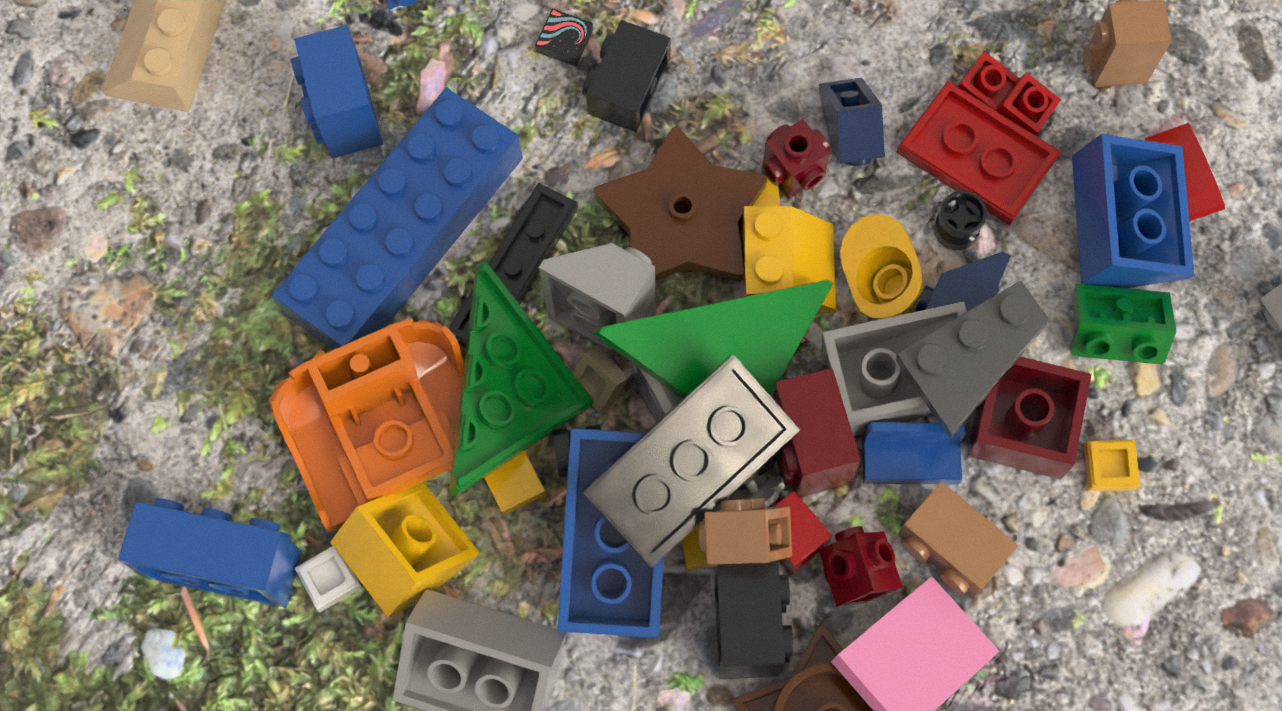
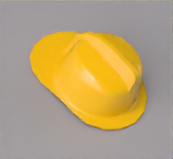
(881, 267)

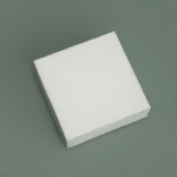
(327, 579)

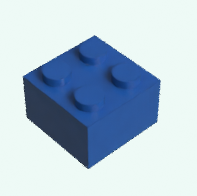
(335, 92)

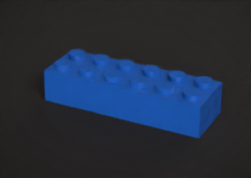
(400, 223)

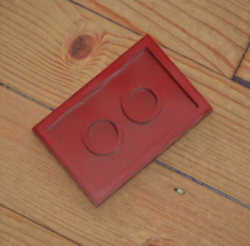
(978, 151)

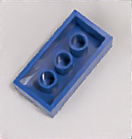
(602, 577)

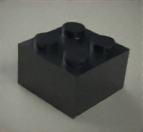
(749, 620)

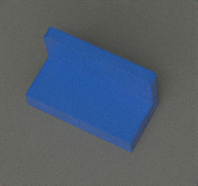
(911, 454)

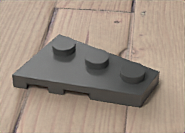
(970, 354)

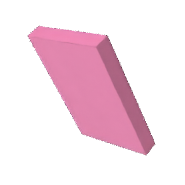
(916, 653)

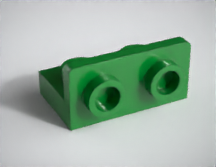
(1122, 324)

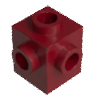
(795, 158)
(860, 566)

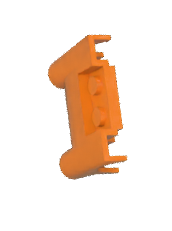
(372, 415)

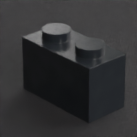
(627, 75)

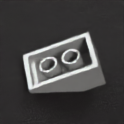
(867, 367)

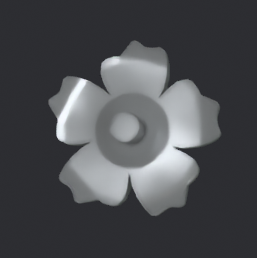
(761, 488)

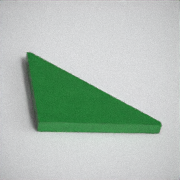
(692, 342)
(511, 385)

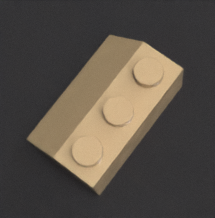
(163, 52)

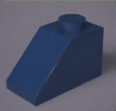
(853, 121)
(969, 283)

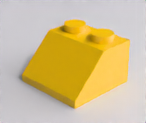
(786, 250)
(403, 547)

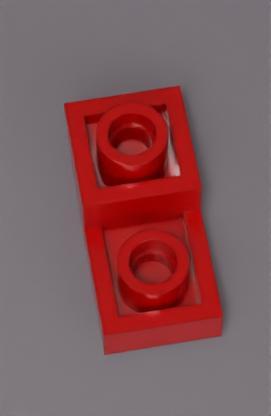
(1018, 99)
(1201, 187)

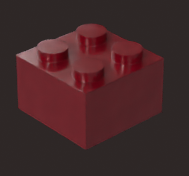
(1032, 418)
(824, 449)

